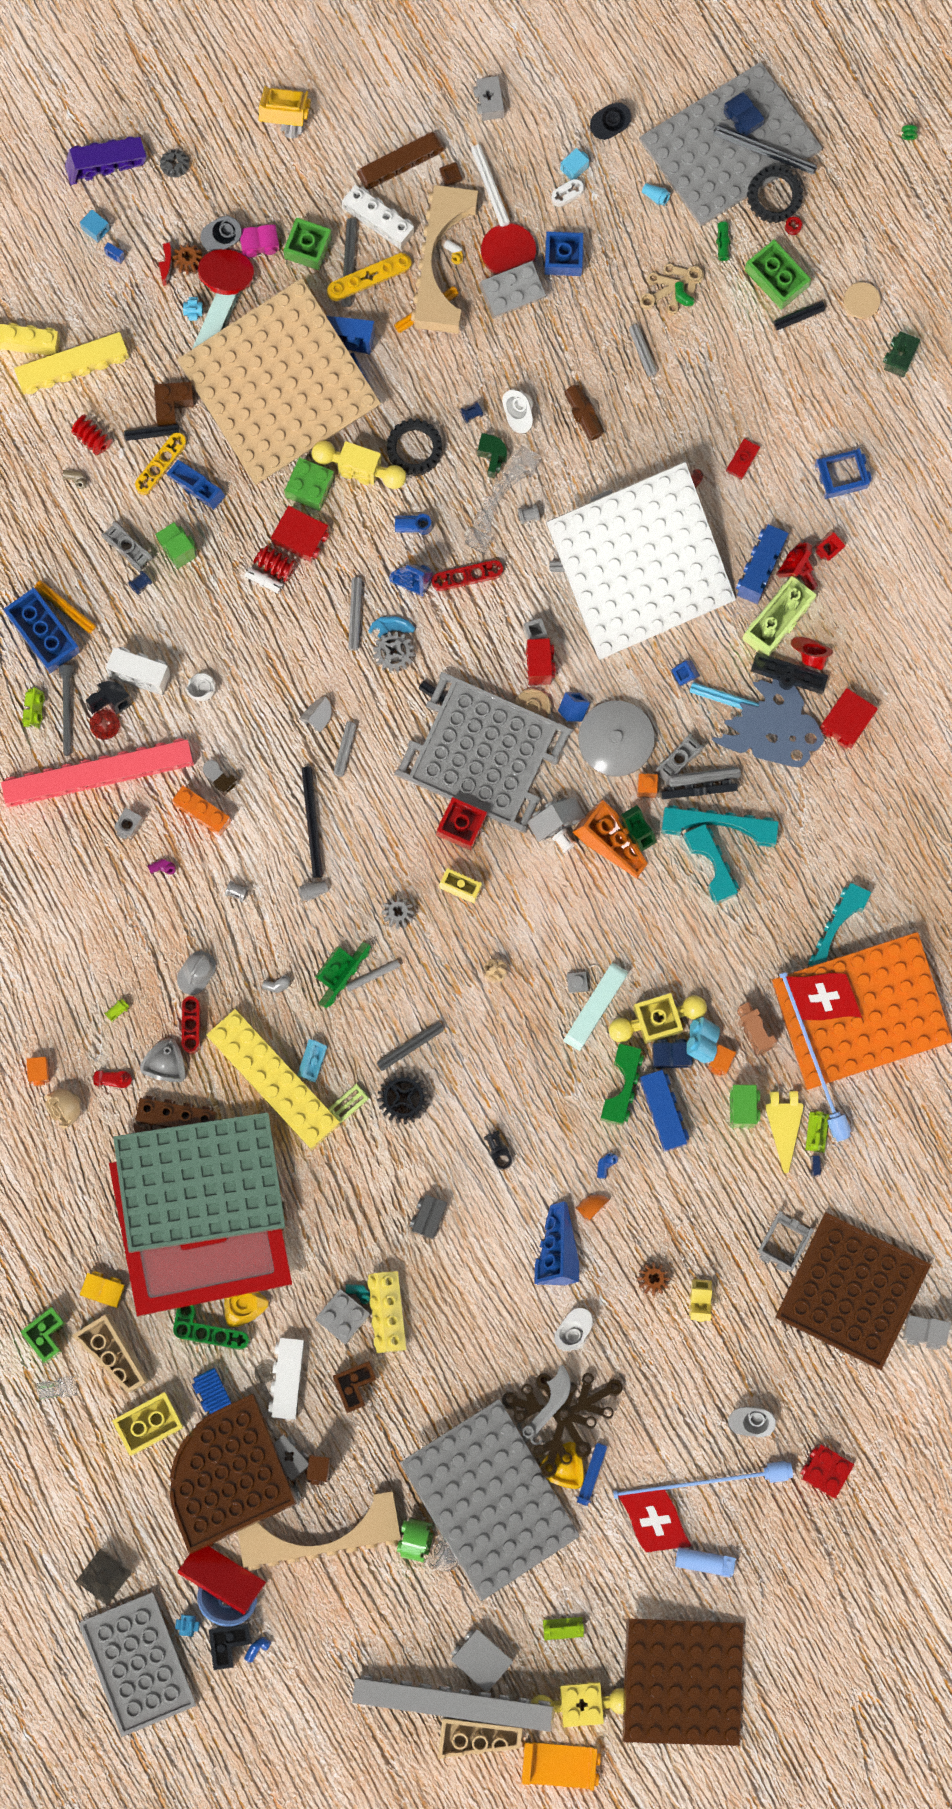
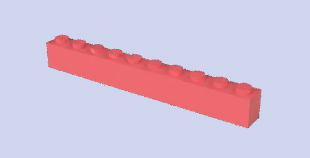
(97, 773)

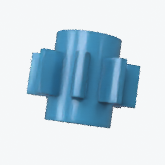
(187, 1625)

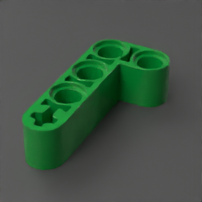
(212, 1331)

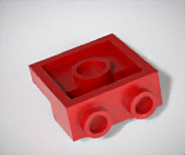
(826, 1471)

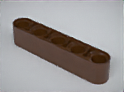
(400, 160)

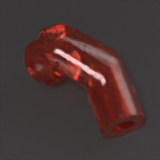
(697, 477)

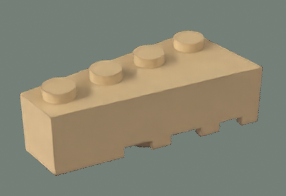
(112, 1352)
(474, 1737)

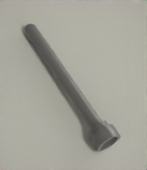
(66, 673)

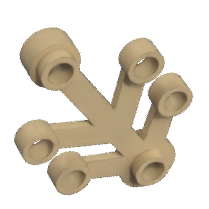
(670, 283)

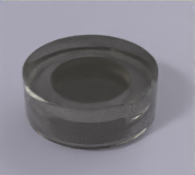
(264, 1373)

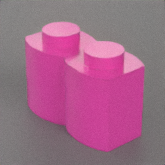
(259, 240)

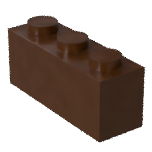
(318, 1470)

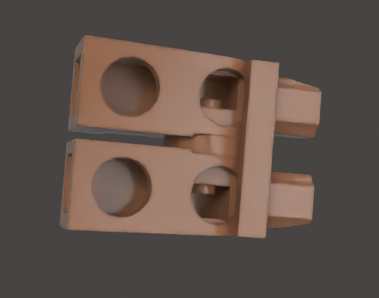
(754, 1029)

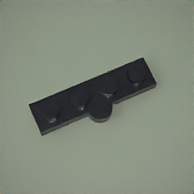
(789, 674)
(705, 789)

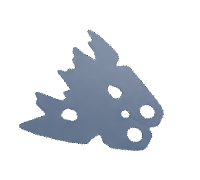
(781, 720)

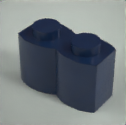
(743, 114)
(670, 1055)

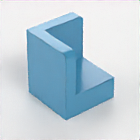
(94, 226)

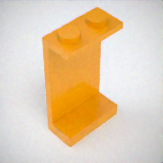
(560, 1765)

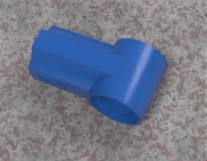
(410, 524)

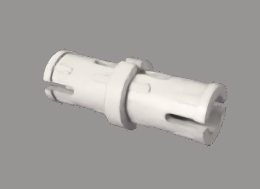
(264, 580)

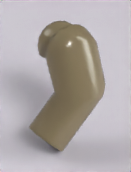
(77, 477)

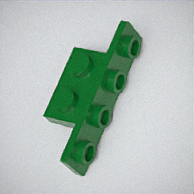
(338, 970)

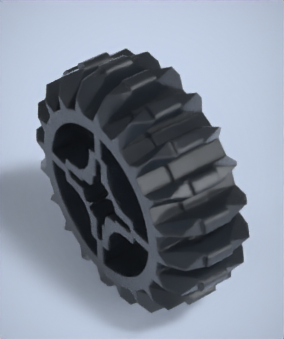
(410, 1092)

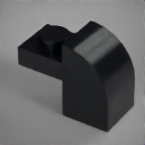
(109, 694)

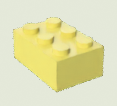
(148, 1424)

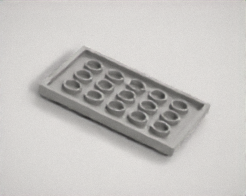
(137, 1664)

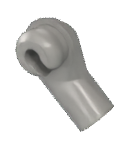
(277, 986)

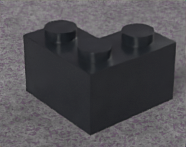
(222, 1643)

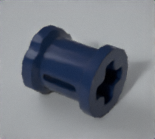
(471, 412)
(139, 582)

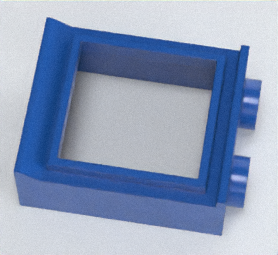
(825, 478)

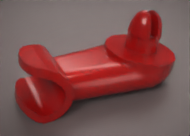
(114, 1079)

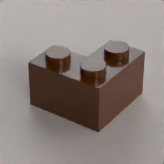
(169, 397)
(349, 1383)

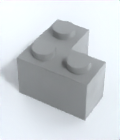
(555, 817)
(926, 1331)

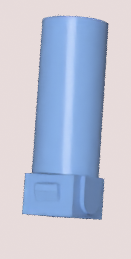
(705, 1562)

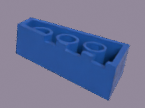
(762, 563)

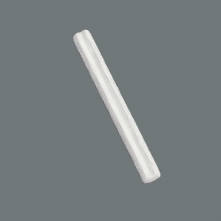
(490, 185)

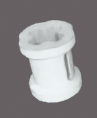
(564, 840)

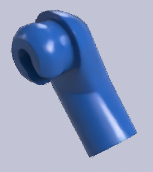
(604, 1163)
(262, 1643)

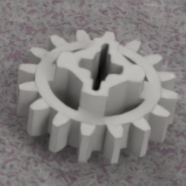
(387, 647)

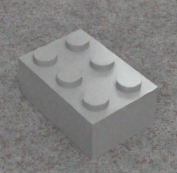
(512, 290)

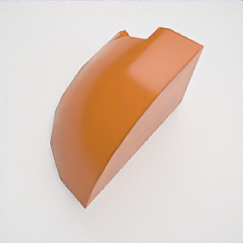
(591, 1205)

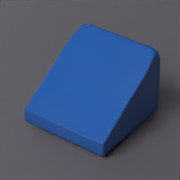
(685, 672)

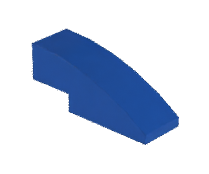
(196, 484)

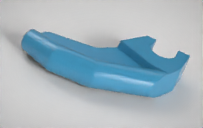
(391, 624)

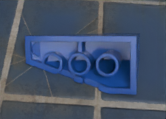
(413, 578)
(559, 1255)

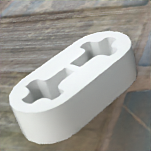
(565, 189)

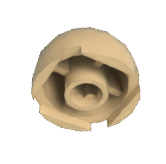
(63, 1106)

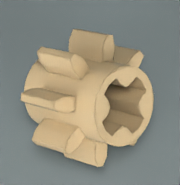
(495, 970)

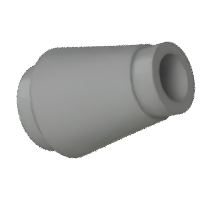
(312, 890)

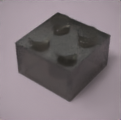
(104, 1576)

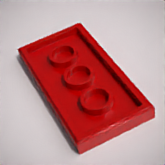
(222, 1578)

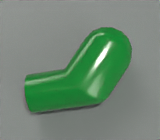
(682, 297)

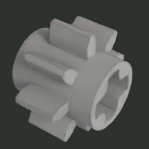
(292, 131)

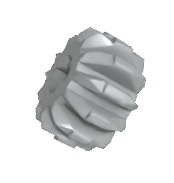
(405, 909)

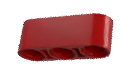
(193, 1015)

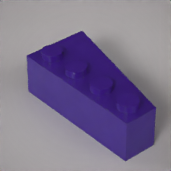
(104, 158)

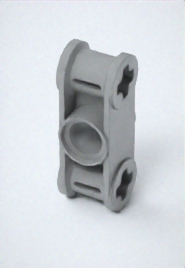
(116, 537)
(688, 750)

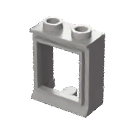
(793, 1225)

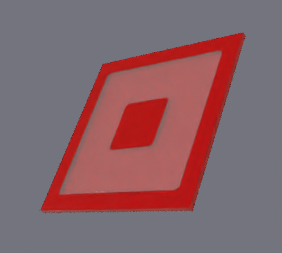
(202, 1270)

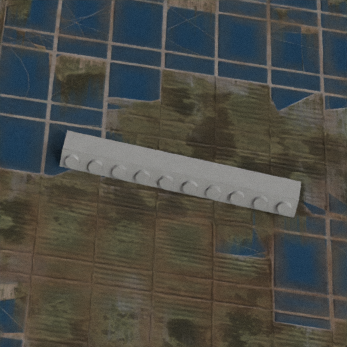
(453, 1704)

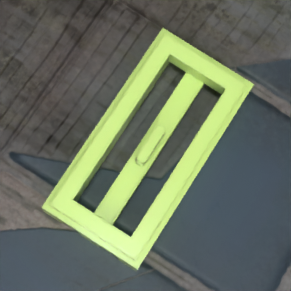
(353, 1109)

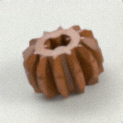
(181, 255)
(655, 1285)

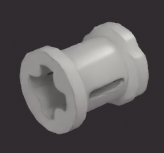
(528, 514)
(236, 891)

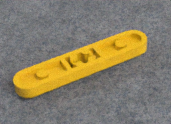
(354, 284)

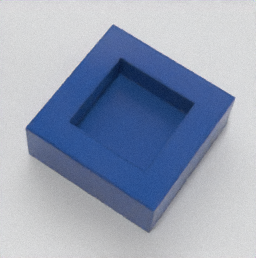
(114, 253)

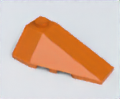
(607, 837)

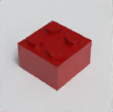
(539, 666)
(461, 823)

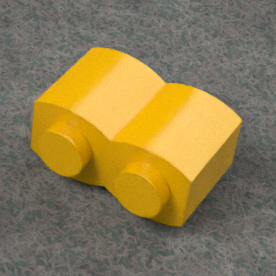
(102, 1290)

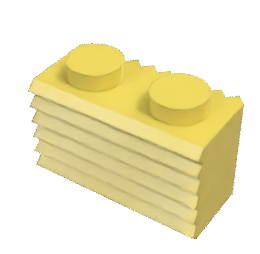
(460, 885)

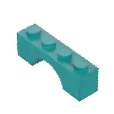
(701, 842)

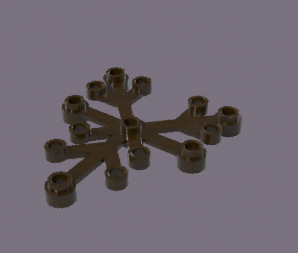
(584, 1404)

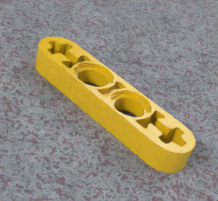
(158, 462)

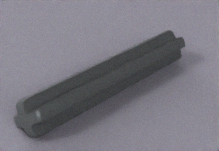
(410, 1046)

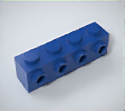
(663, 1110)

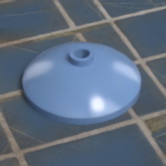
(220, 1614)

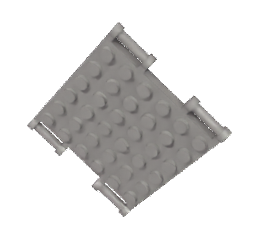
(483, 751)

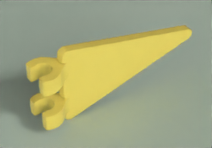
(784, 1124)

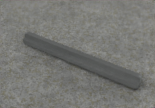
(349, 254)

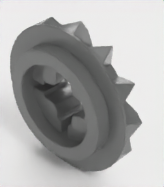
(180, 168)

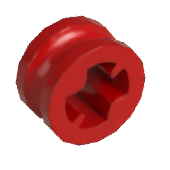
(798, 224)

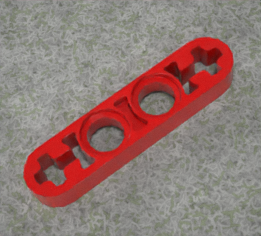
(466, 572)

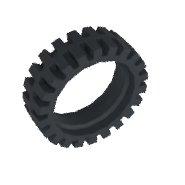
(754, 202)
(417, 425)

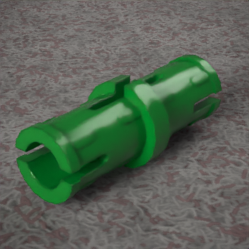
(723, 241)

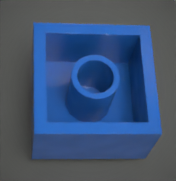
(564, 253)

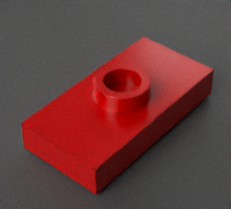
(742, 459)

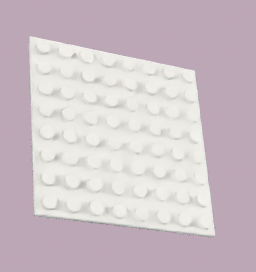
(641, 560)

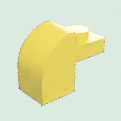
(700, 1300)

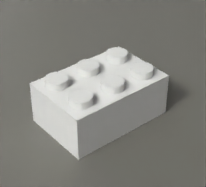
(138, 670)

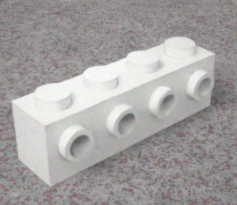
(378, 217)

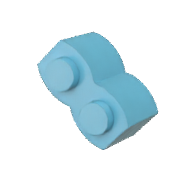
(703, 1040)

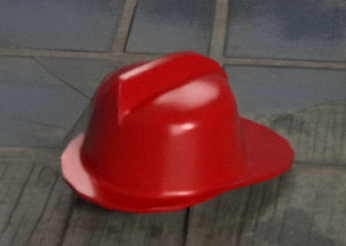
(812, 652)

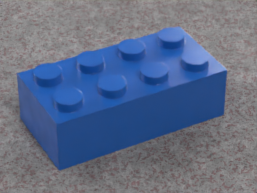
(41, 630)

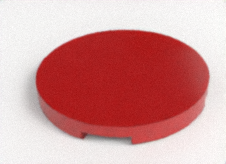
(507, 248)
(225, 271)

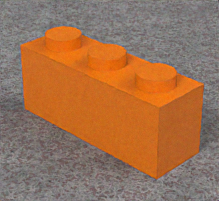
(201, 810)

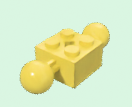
(359, 464)
(663, 1006)
(591, 1694)

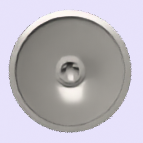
(616, 738)

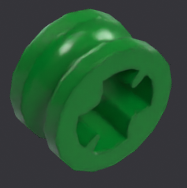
(909, 132)

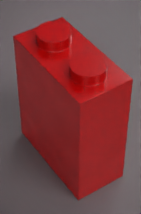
(300, 534)
(848, 719)

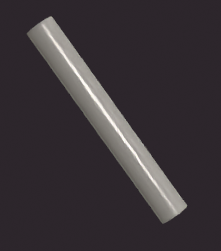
(373, 975)

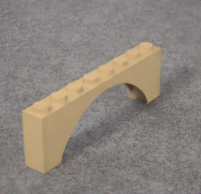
(447, 208)
(377, 1526)

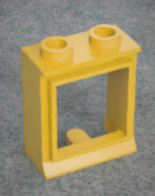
(284, 106)

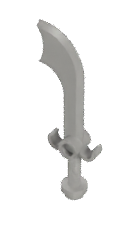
(559, 1392)

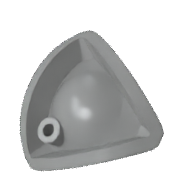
(164, 1062)

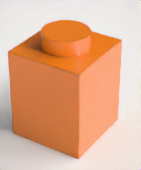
(647, 785)
(722, 1061)
(37, 1071)

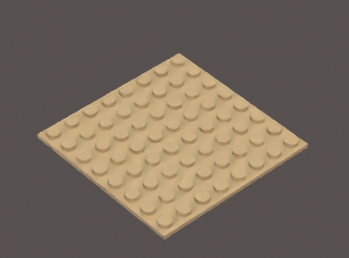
(278, 381)

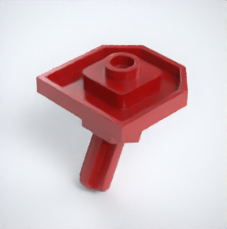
(798, 565)

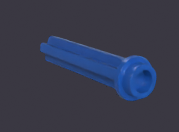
(591, 1474)

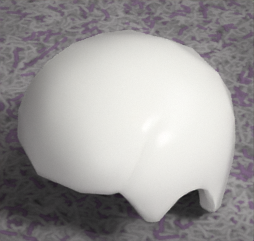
(201, 687)

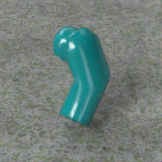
(361, 1292)

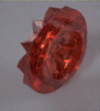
(112, 728)

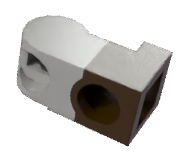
(218, 778)

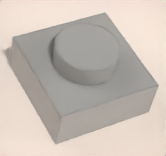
(577, 982)

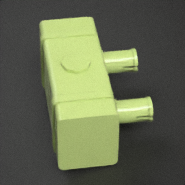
(779, 616)

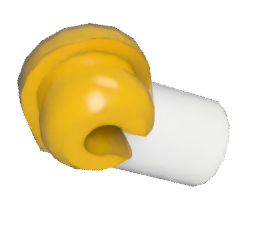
(456, 252)

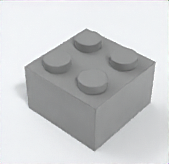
(342, 1317)

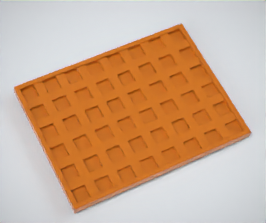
(896, 1009)

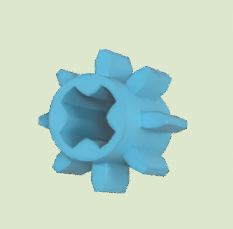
(193, 308)

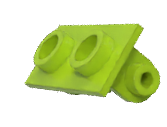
(34, 699)
(817, 1132)
(563, 1628)

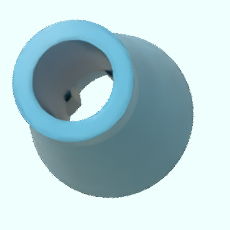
(657, 194)

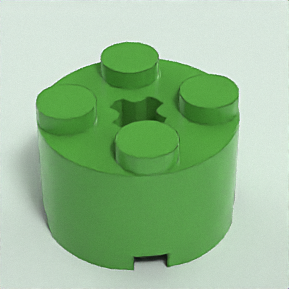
(416, 1540)

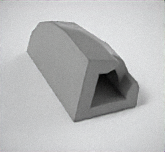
(317, 714)

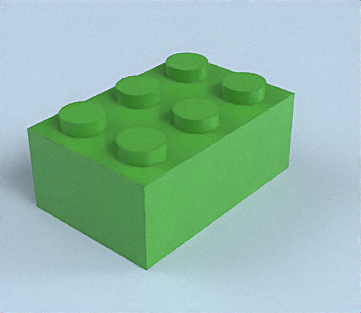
(777, 274)

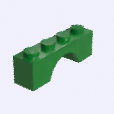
(627, 1060)

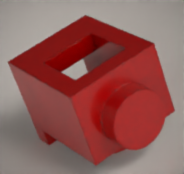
(835, 543)

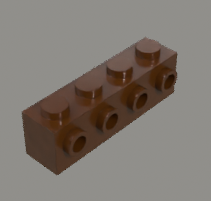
(169, 1114)

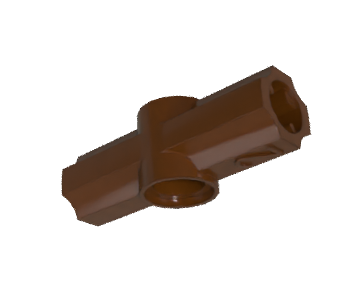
(583, 412)

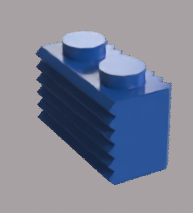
(211, 1390)

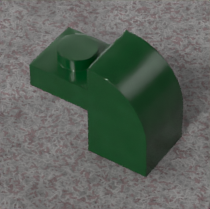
(494, 449)
(638, 829)

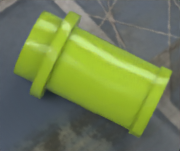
(117, 1010)

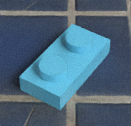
(312, 1061)

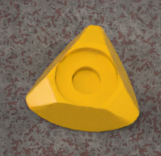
(244, 1308)
(567, 1475)

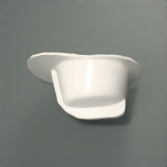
(518, 410)
(574, 1330)

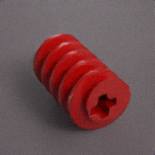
(89, 436)
(274, 563)

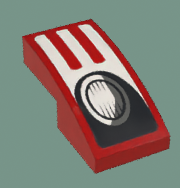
(166, 266)

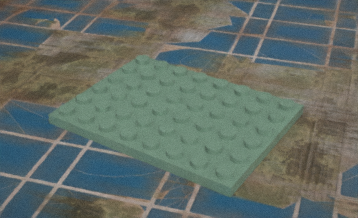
(198, 1182)

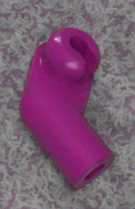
(162, 865)

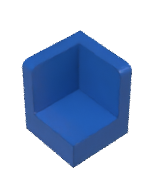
(573, 706)

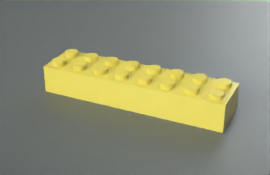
(273, 1079)

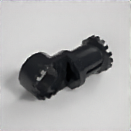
(499, 1150)

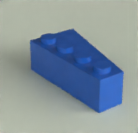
(354, 333)

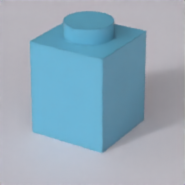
(575, 164)

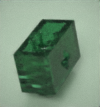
(899, 364)

